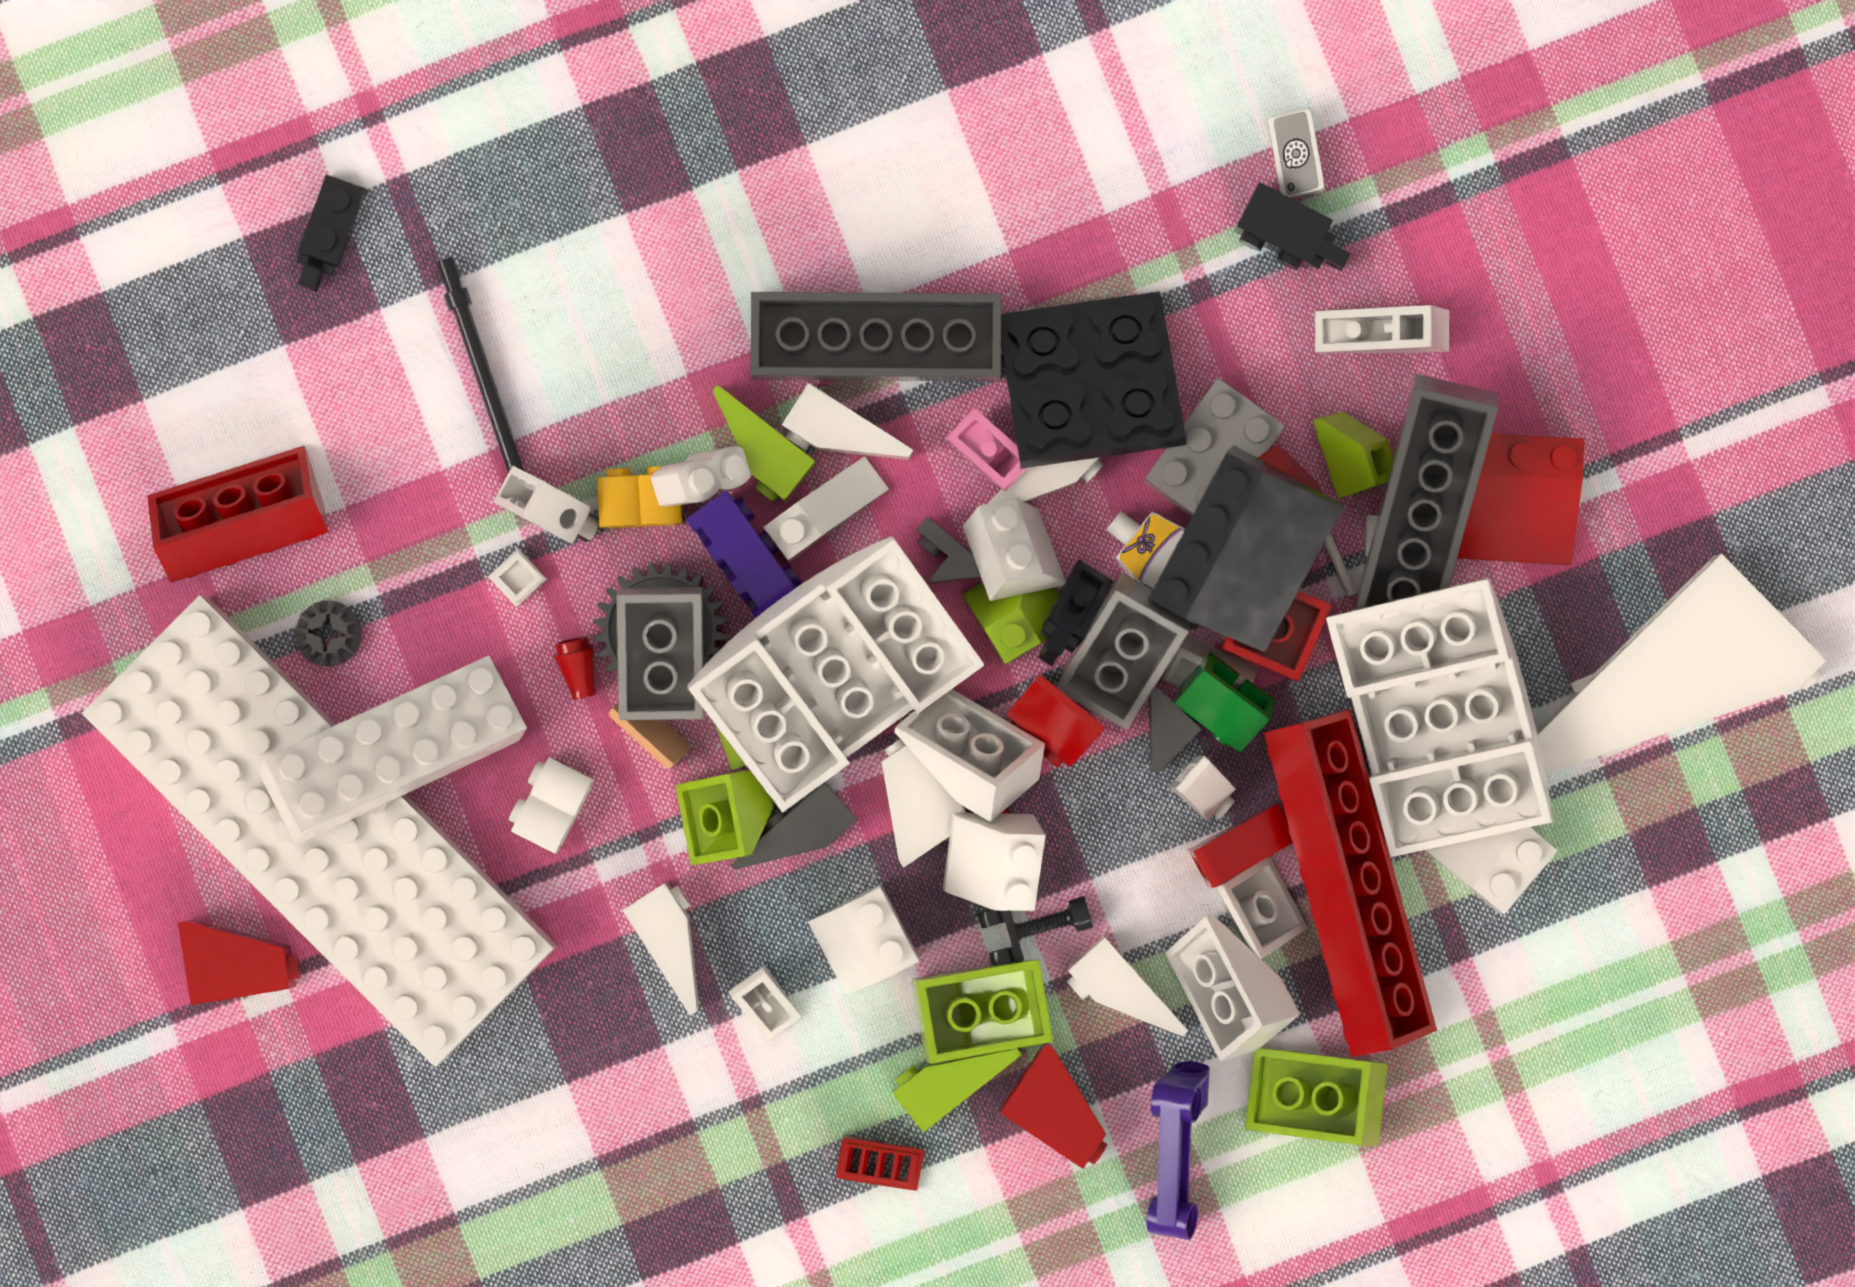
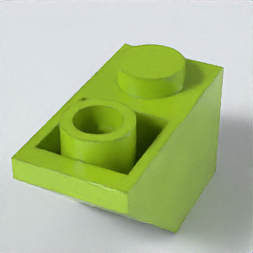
(1354, 454)

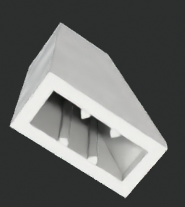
(917, 804)

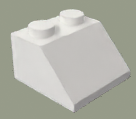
(1012, 549)
(995, 860)

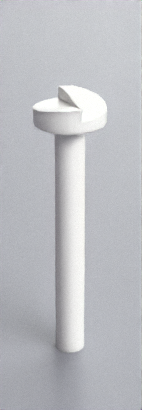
(1339, 566)

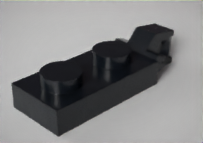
(328, 230)
(1073, 611)

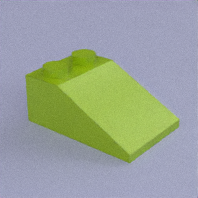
(982, 1010)
(1316, 1097)

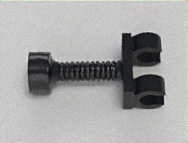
(1075, 915)

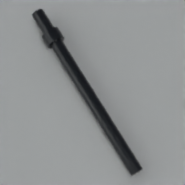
(458, 301)

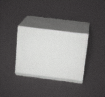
(1261, 908)

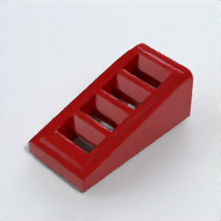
(877, 1178)

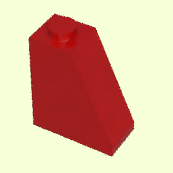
(1241, 845)
(233, 964)
(1055, 1110)

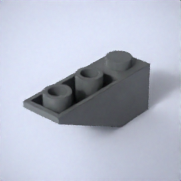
(806, 828)

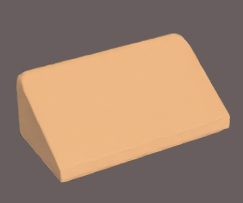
(655, 737)

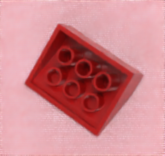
(1526, 501)

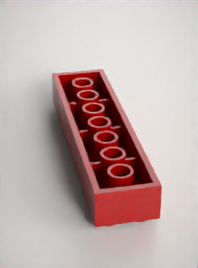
(1350, 883)

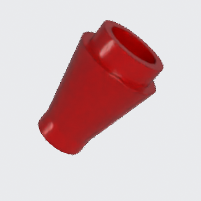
(576, 664)

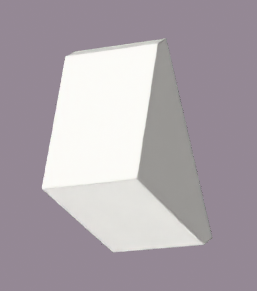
(765, 1002)

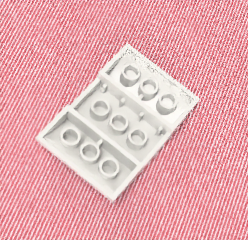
(832, 669)
(1442, 717)

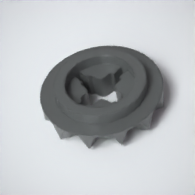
(340, 648)

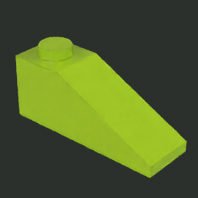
(770, 456)
(942, 1086)

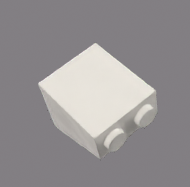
(864, 940)

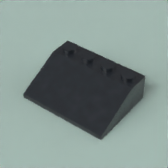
(1246, 550)

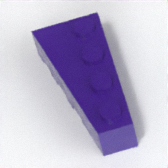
(742, 552)

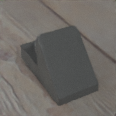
(959, 561)

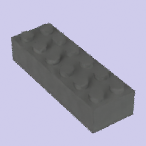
(875, 336)
(1428, 491)

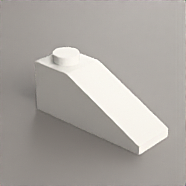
(1383, 330)
(835, 428)
(1047, 479)
(826, 509)
(1204, 788)
(666, 933)
(1115, 984)

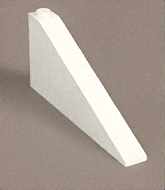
(1691, 661)

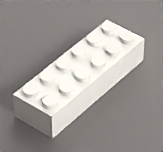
(391, 749)

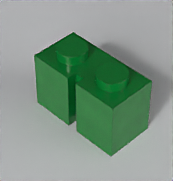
(1227, 712)

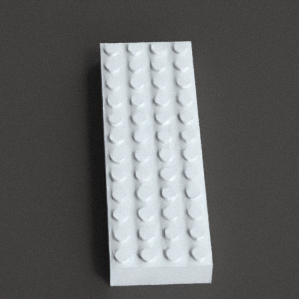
(374, 895)

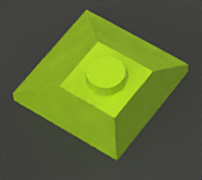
(1011, 622)
(723, 816)

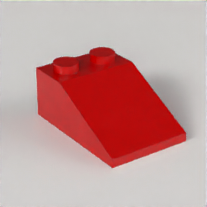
(1055, 721)

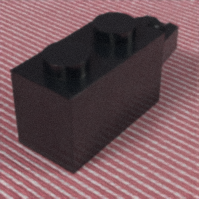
(1289, 230)

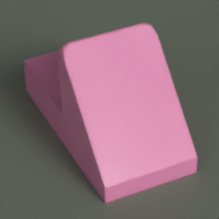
(987, 449)

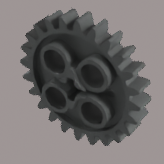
(659, 580)

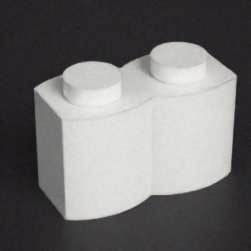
(700, 476)
(552, 804)

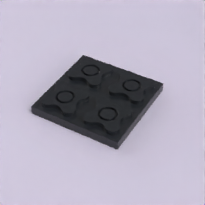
(1091, 380)

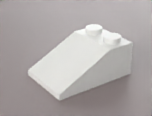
(973, 753)
(1497, 865)
(1230, 989)

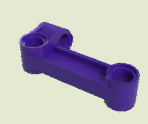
(1178, 1102)

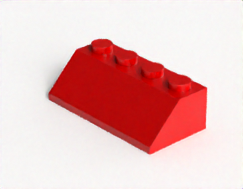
(236, 514)

